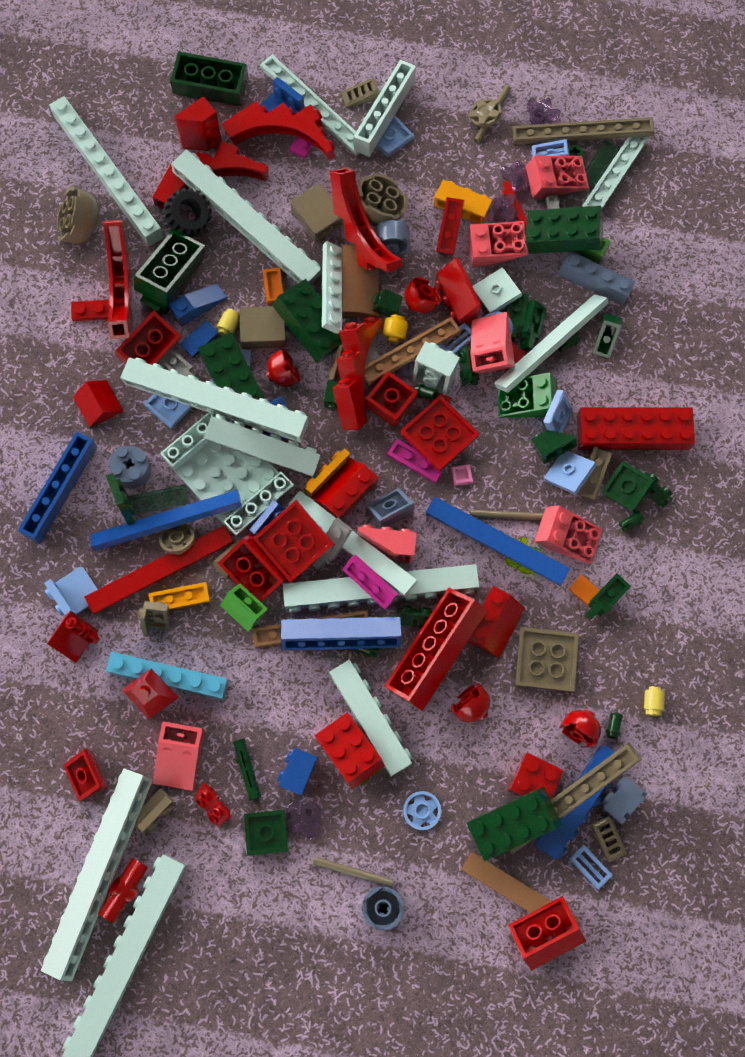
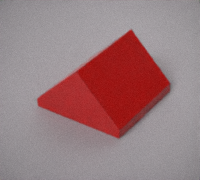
(97, 402)
(85, 774)

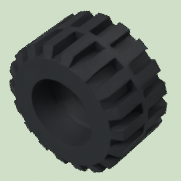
(198, 205)

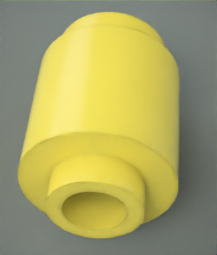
(228, 322)
(654, 701)

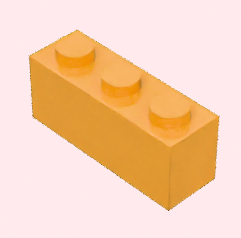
(475, 205)

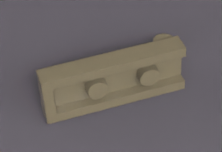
(592, 484)

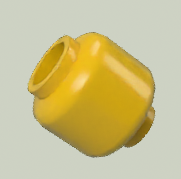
(395, 328)

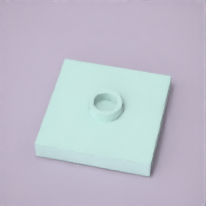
(497, 291)

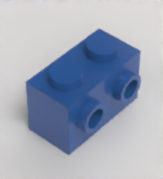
(297, 771)

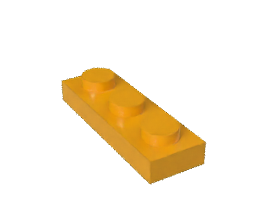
(327, 472)
(182, 596)

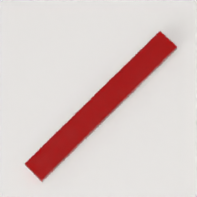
(157, 570)

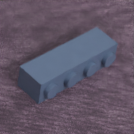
(596, 277)

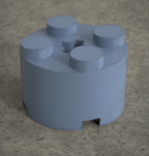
(394, 236)
(124, 458)
(624, 800)
(394, 912)

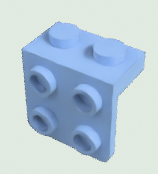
(70, 591)

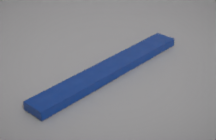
(166, 520)
(498, 541)

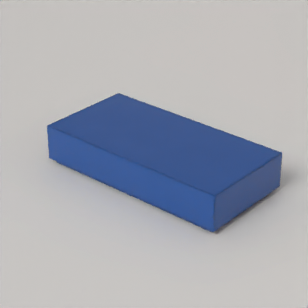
(202, 335)

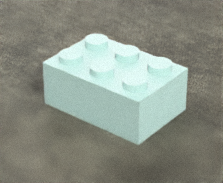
(435, 367)

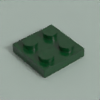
(628, 486)
(121, 498)
(266, 832)

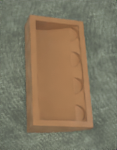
(358, 285)

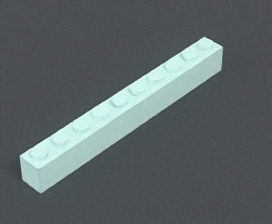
(106, 171)
(245, 218)
(215, 399)
(346, 591)
(96, 876)
(125, 959)

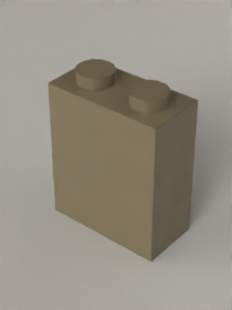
(316, 212)
(262, 328)

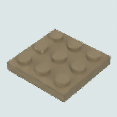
(546, 659)

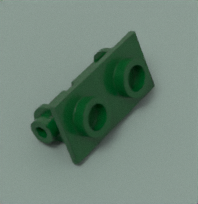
(466, 370)
(661, 494)
(408, 614)

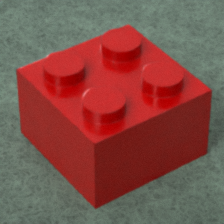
(391, 399)
(533, 774)

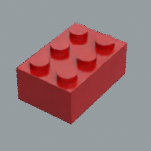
(349, 750)

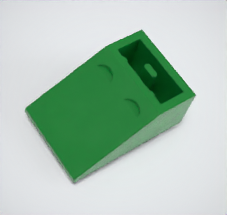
(528, 398)

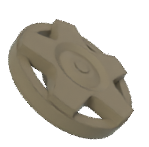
(484, 111)
(177, 539)

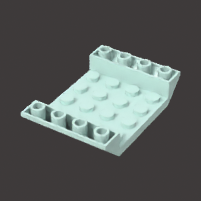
(217, 469)

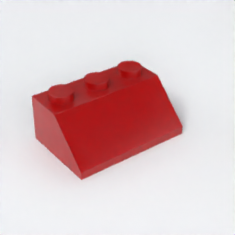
(198, 126)
(457, 293)
(149, 340)
(346, 488)
(252, 568)
(498, 622)
(546, 933)

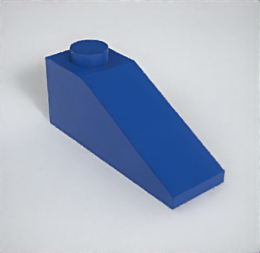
(196, 303)

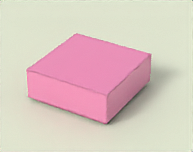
(462, 475)

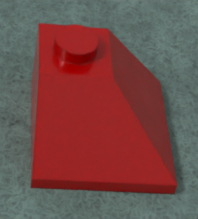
(150, 693)

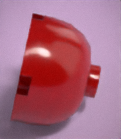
(421, 296)
(282, 370)
(472, 705)
(581, 727)

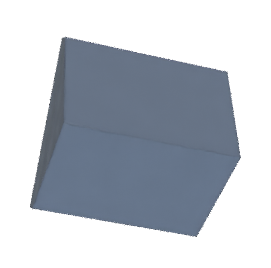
(391, 508)

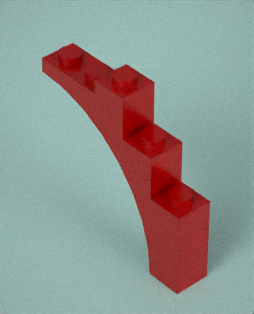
(257, 121)
(225, 163)
(348, 206)
(119, 268)
(351, 367)

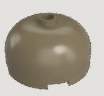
(381, 198)
(81, 216)

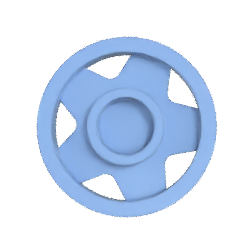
(422, 810)

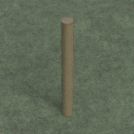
(501, 98)
(506, 515)
(353, 871)

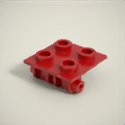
(73, 637)
(216, 812)

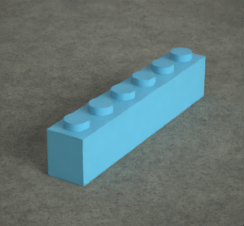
(174, 677)

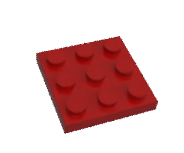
(439, 433)
(293, 541)

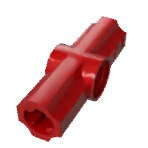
(123, 890)

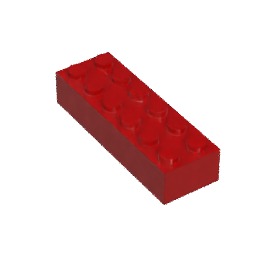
(635, 428)
(435, 648)

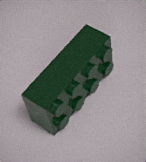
(209, 78)
(564, 229)
(169, 267)
(302, 313)
(228, 366)
(514, 823)

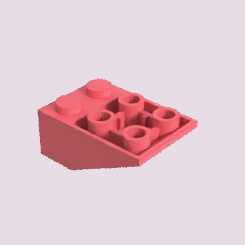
(556, 175)
(496, 242)
(491, 344)
(568, 534)
(394, 544)
(178, 755)

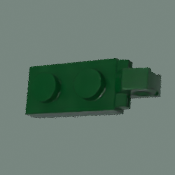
(516, 312)
(532, 324)
(607, 596)

